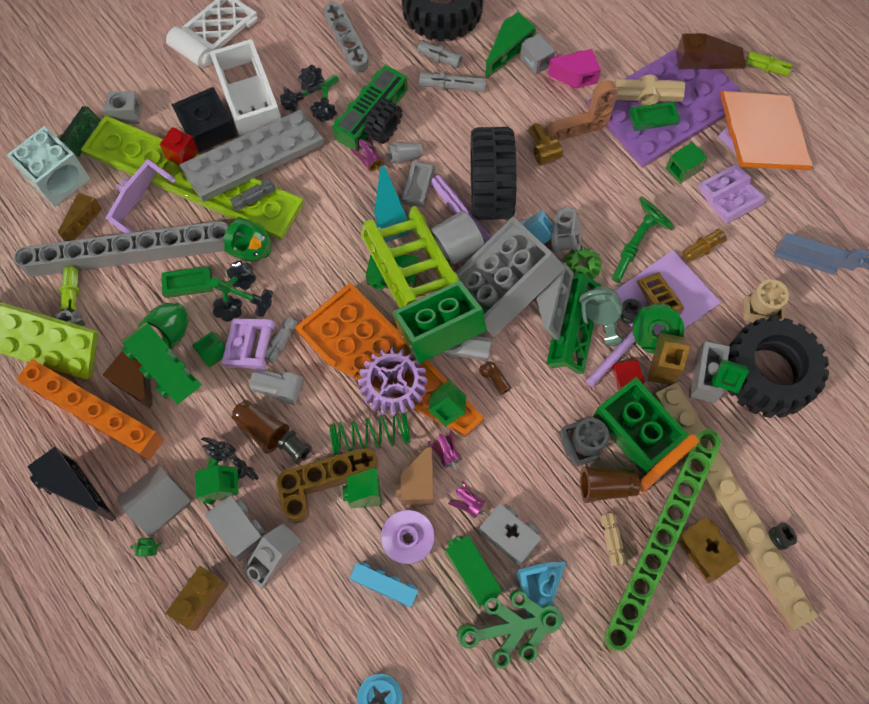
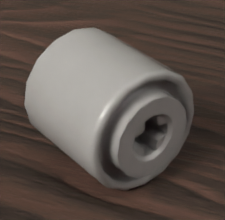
(457, 237)

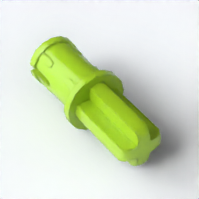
(768, 64)
(69, 289)

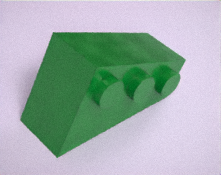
(160, 363)

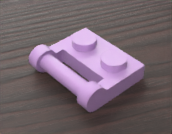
(241, 343)

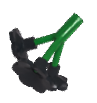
(240, 276)

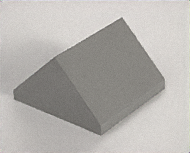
(154, 500)

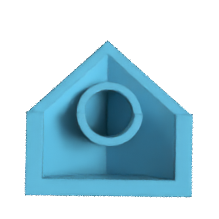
(541, 582)

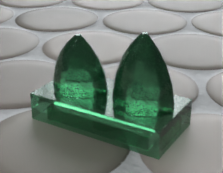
(79, 130)

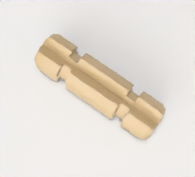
(613, 539)

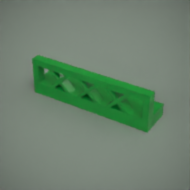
(562, 350)

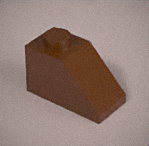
(128, 378)

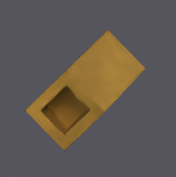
(668, 359)

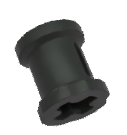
(294, 446)

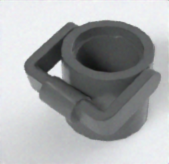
(587, 440)

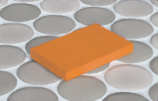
(668, 463)

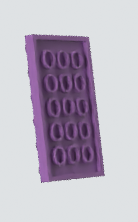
(697, 111)

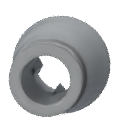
(403, 151)

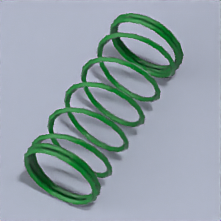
(336, 440)

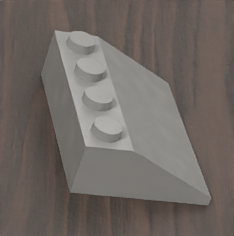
(508, 273)

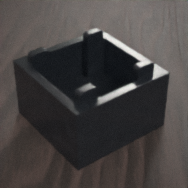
(205, 119)

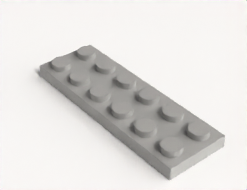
(251, 155)

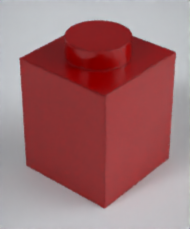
(178, 146)

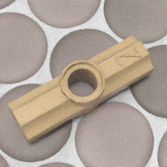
(649, 90)

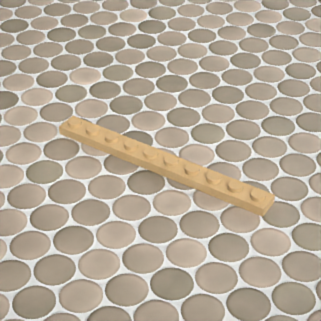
(743, 518)

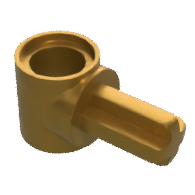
(545, 147)

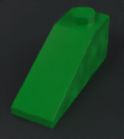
(509, 42)

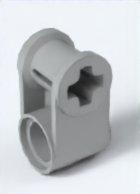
(567, 230)

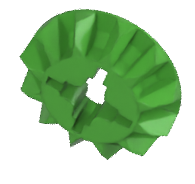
(593, 266)

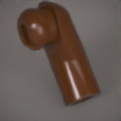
(491, 370)

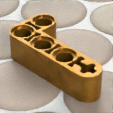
(328, 479)

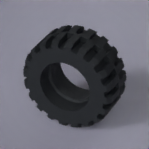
(442, 20)
(493, 173)
(797, 348)

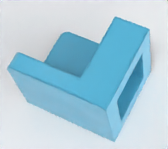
(539, 226)

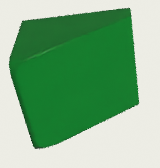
(210, 349)

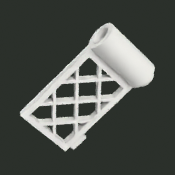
(195, 44)

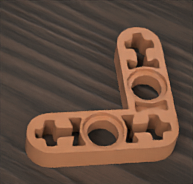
(596, 118)

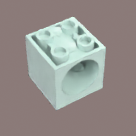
(49, 166)

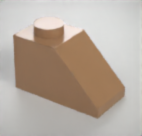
(417, 481)

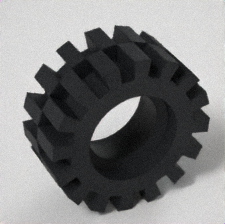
(383, 121)

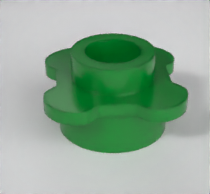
(145, 547)

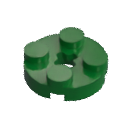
(649, 317)

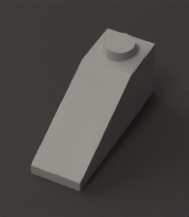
(554, 301)

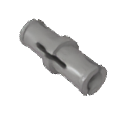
(426, 49)

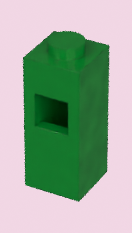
(472, 569)

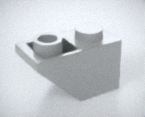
(271, 555)

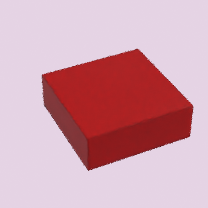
(626, 372)

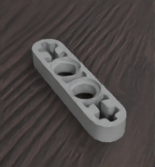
(346, 36)

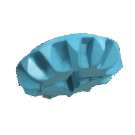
(382, 683)

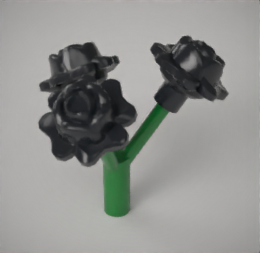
(312, 81)

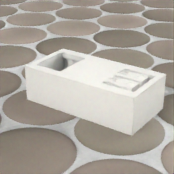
(246, 93)

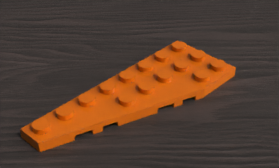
(351, 329)

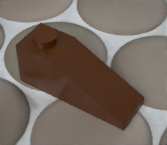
(708, 52)

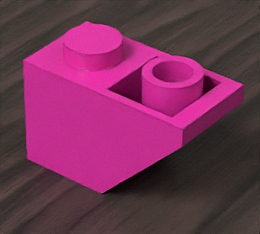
(575, 69)

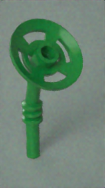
(652, 217)

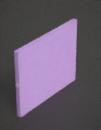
(686, 285)

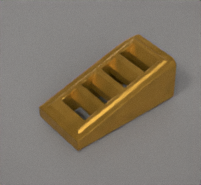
(79, 216)
(671, 297)

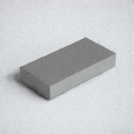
(417, 184)

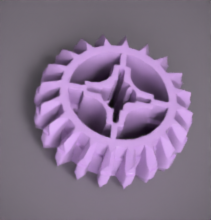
(378, 368)

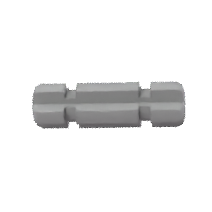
(280, 339)

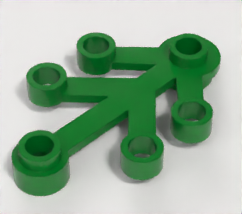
(514, 627)

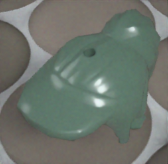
(605, 308)

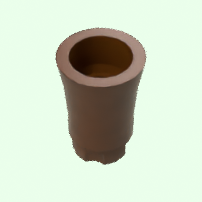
(259, 425)
(608, 484)

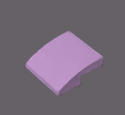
(731, 193)

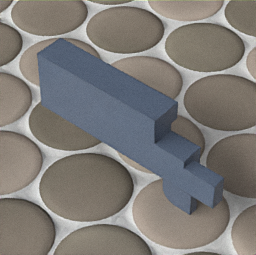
(819, 255)

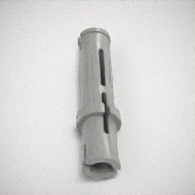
(452, 82)

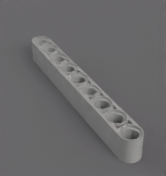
(115, 244)

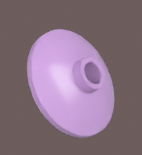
(405, 523)

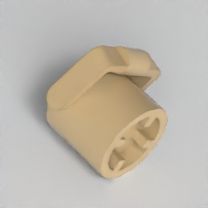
(766, 301)

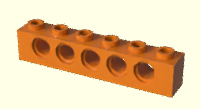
(90, 409)

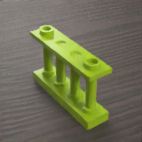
(394, 275)

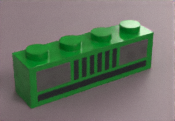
(384, 84)

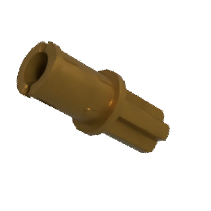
(704, 245)

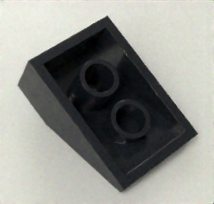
(63, 477)

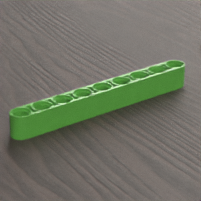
(662, 552)

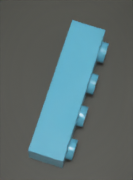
(384, 585)

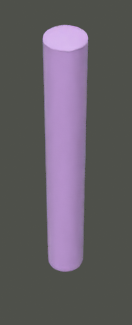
(611, 360)

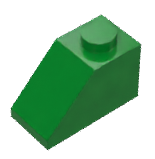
(363, 489)

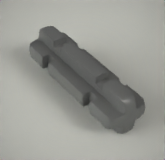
(252, 194)

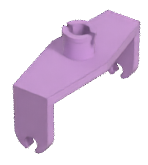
(133, 192)

